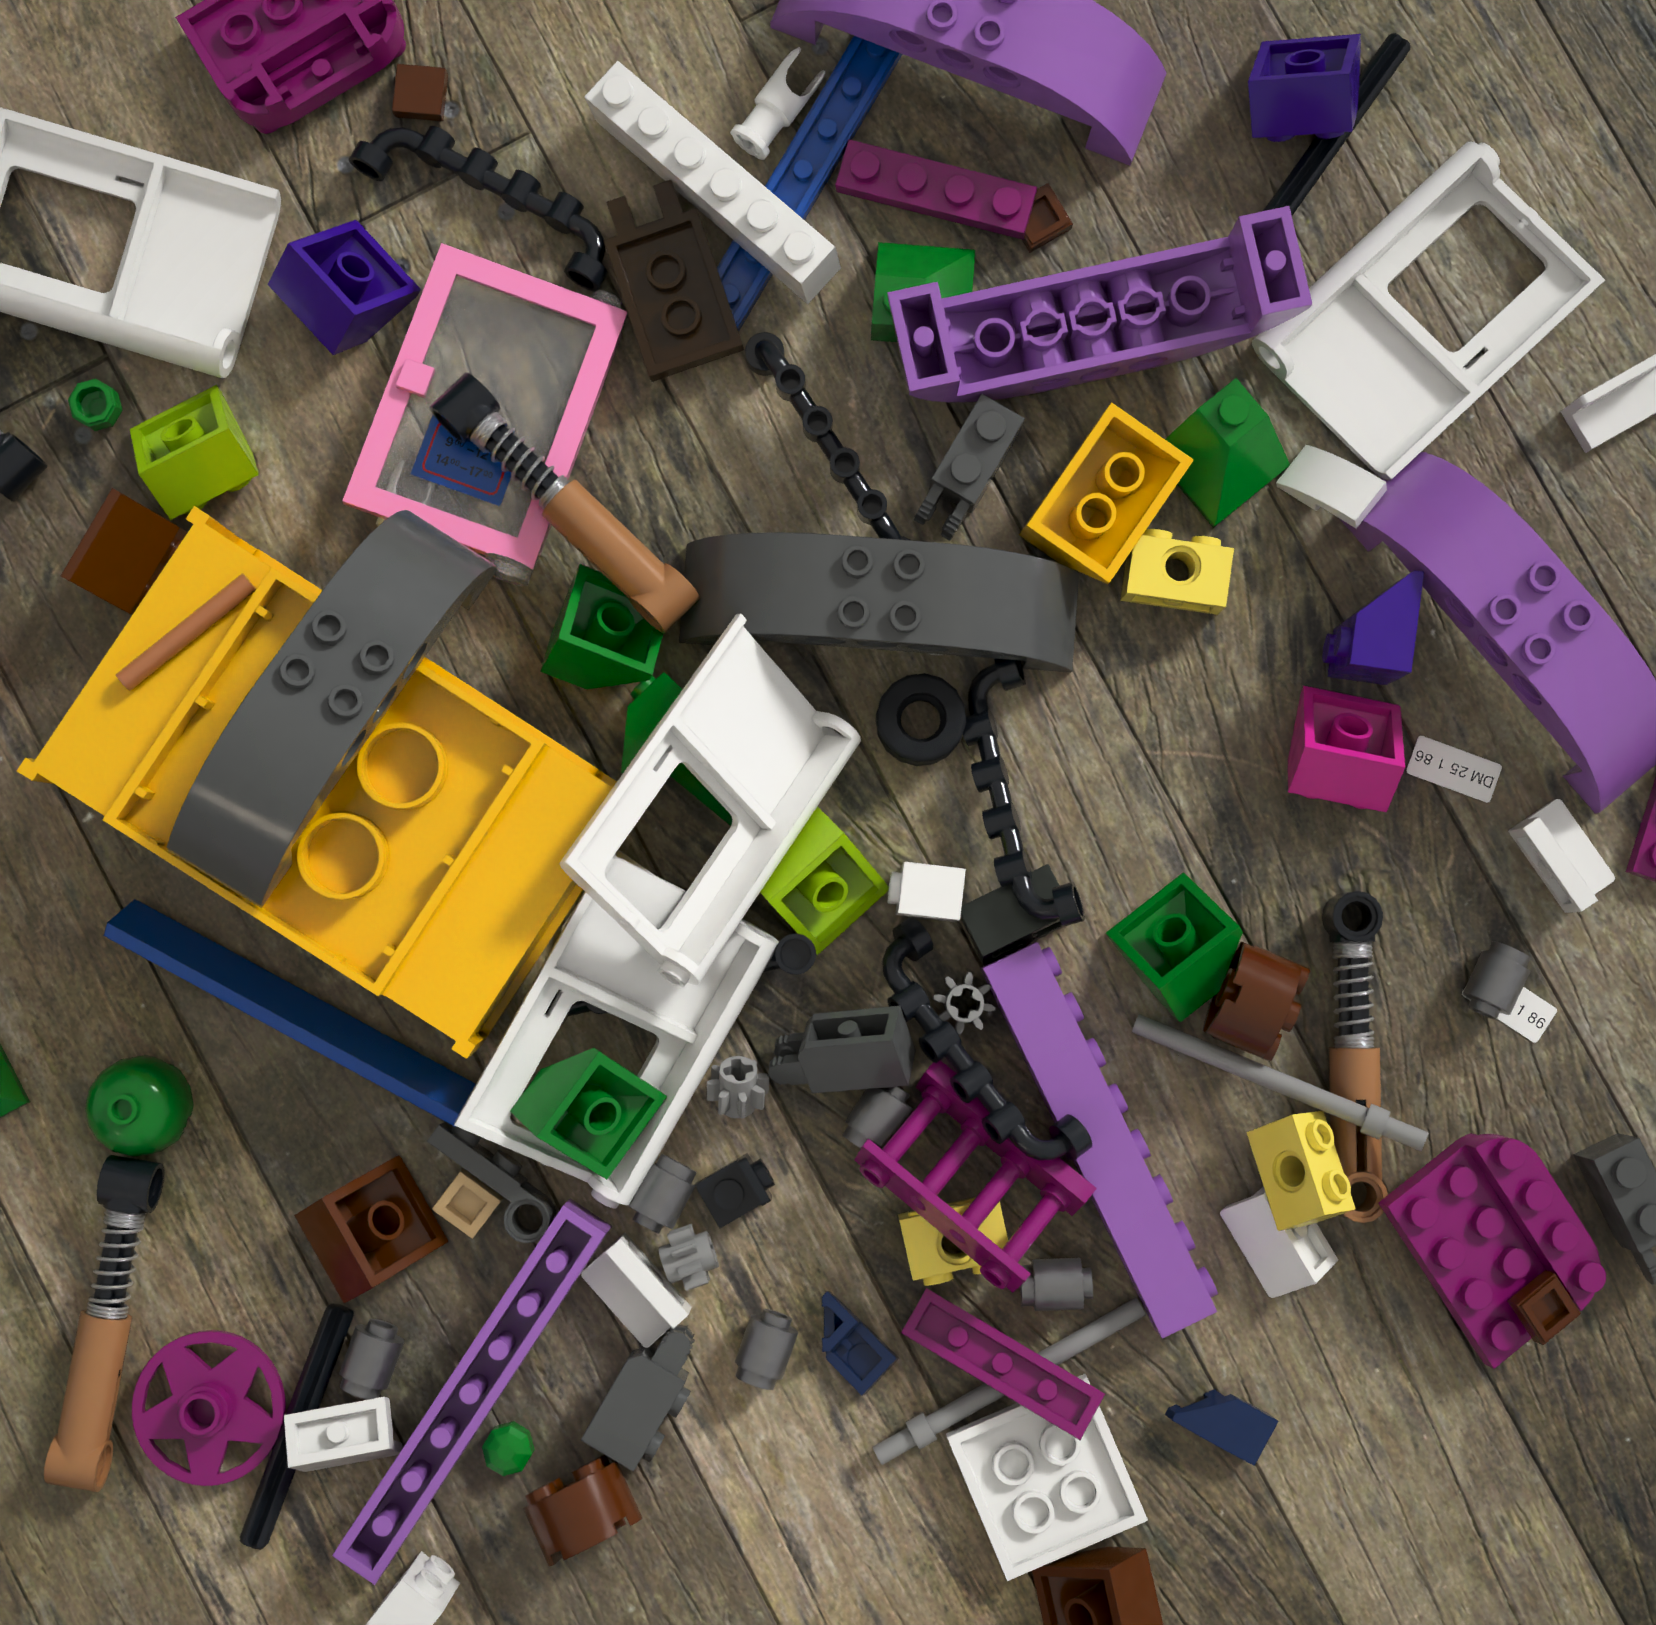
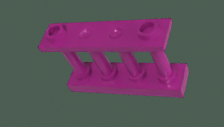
(1059, 1183)

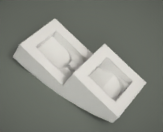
(1333, 484)

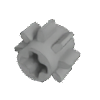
(975, 994)
(737, 1087)
(688, 1257)

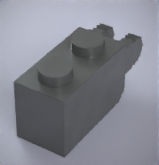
(971, 462)
(846, 1051)
(1626, 1194)
(640, 1400)

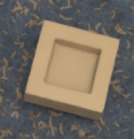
(467, 1203)

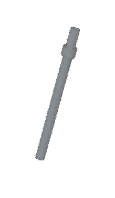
(1372, 1120)
(923, 1429)

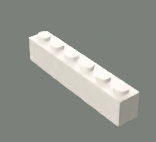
(713, 182)

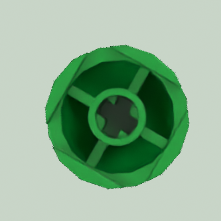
(139, 1106)

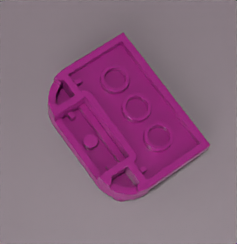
(291, 55)
(1485, 1227)

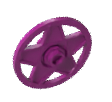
(208, 1408)

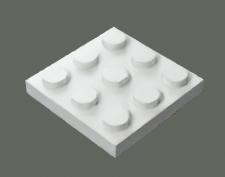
(1043, 1487)

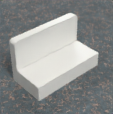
(1614, 406)
(1562, 856)
(1279, 1258)
(636, 1291)
(340, 1435)

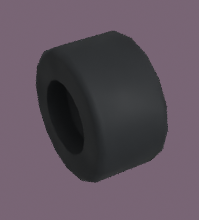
(927, 689)

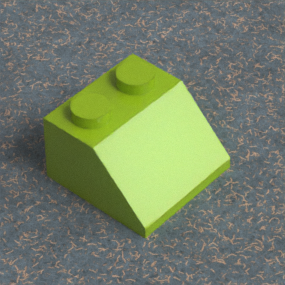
(193, 453)
(823, 882)

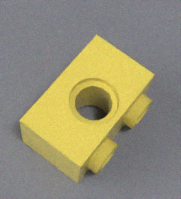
(1208, 567)
(1301, 1170)
(924, 1247)

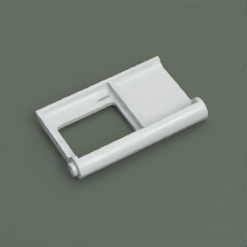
(186, 260)
(1373, 365)
(761, 758)
(612, 971)

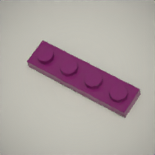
(936, 189)
(1003, 1364)

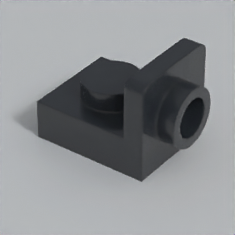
(736, 1189)

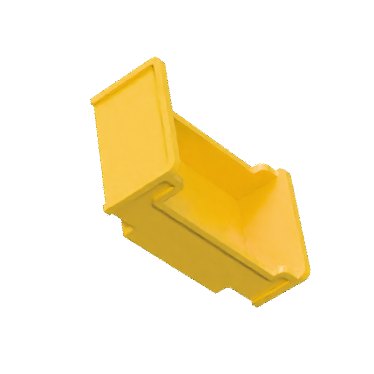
(426, 859)

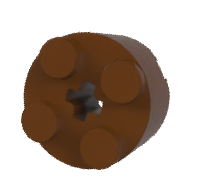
(1256, 1001)
(581, 1513)

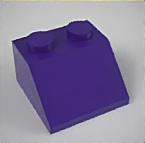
(1305, 87)
(342, 285)
(1379, 638)

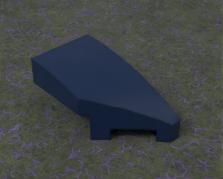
(853, 1347)
(1227, 1424)

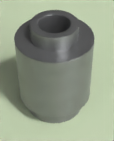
(1497, 980)
(877, 1116)
(663, 1194)
(1056, 1284)
(765, 1349)
(370, 1359)

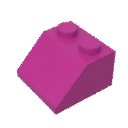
(1346, 749)

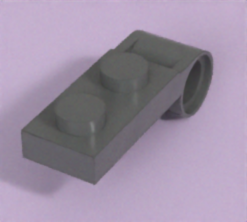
(499, 1173)

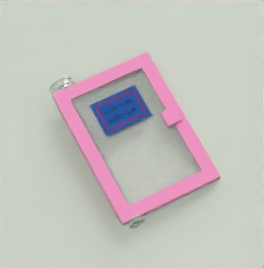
(541, 360)

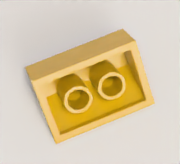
(1106, 496)

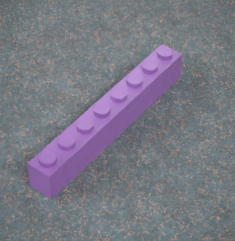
(1126, 1194)
(471, 1391)

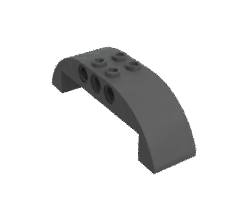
(884, 596)
(322, 701)

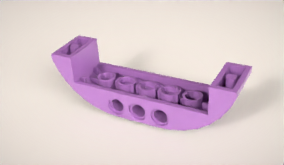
(1042, 51)
(1101, 316)
(1524, 619)

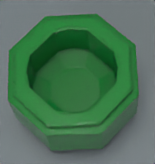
(95, 404)
(508, 1448)

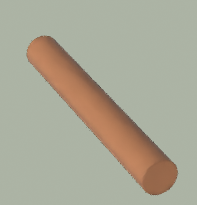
(185, 632)

